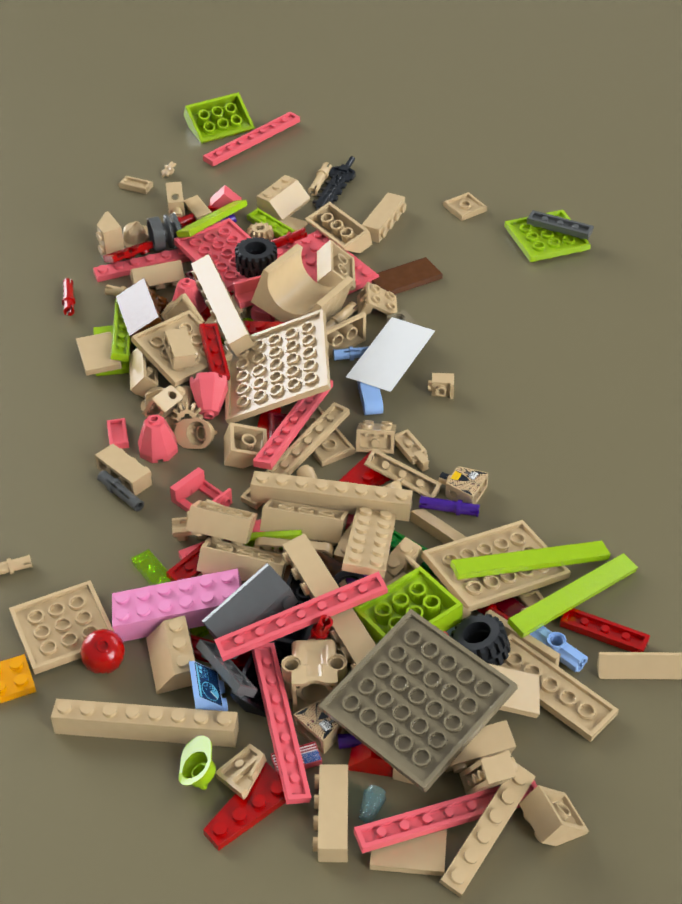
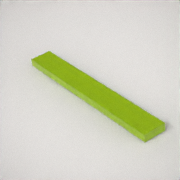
(529, 559)
(571, 595)

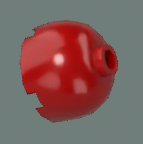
(102, 651)

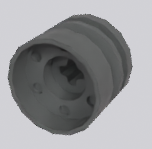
(163, 232)

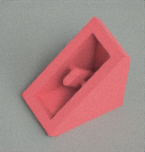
(223, 197)

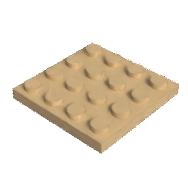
(151, 345)
(58, 624)

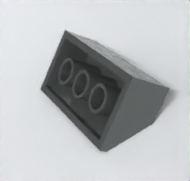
(253, 601)

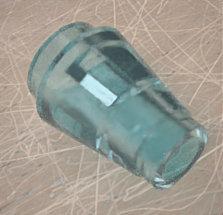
(372, 802)

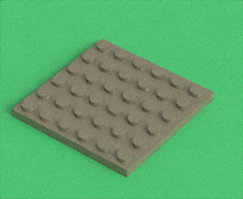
(418, 699)

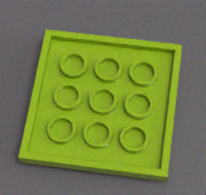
(542, 243)

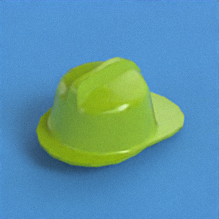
(197, 763)

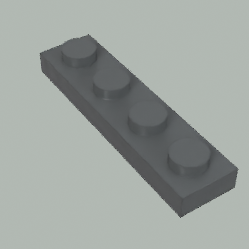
(560, 224)
(228, 670)

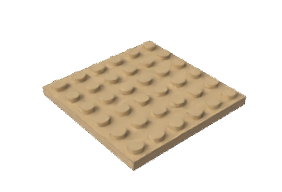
(280, 368)

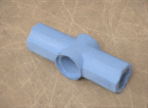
(557, 641)

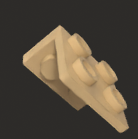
(375, 297)
(376, 436)

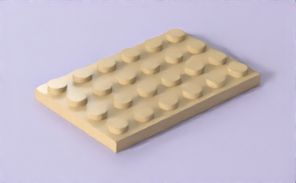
(487, 590)

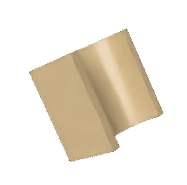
(290, 292)

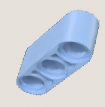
(370, 399)

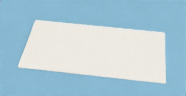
(390, 354)

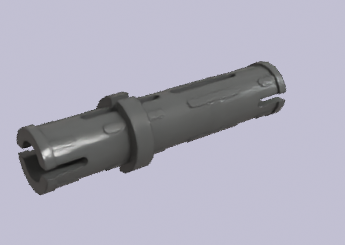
(107, 479)

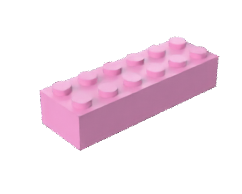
(143, 609)

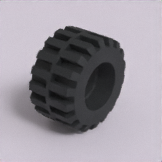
(254, 256)
(483, 637)

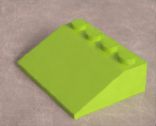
(218, 118)
(415, 592)

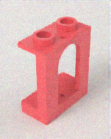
(193, 482)

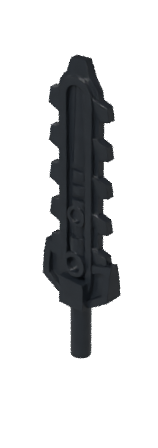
(334, 187)

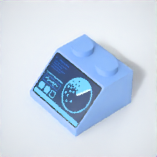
(207, 688)

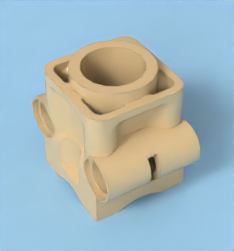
(312, 671)

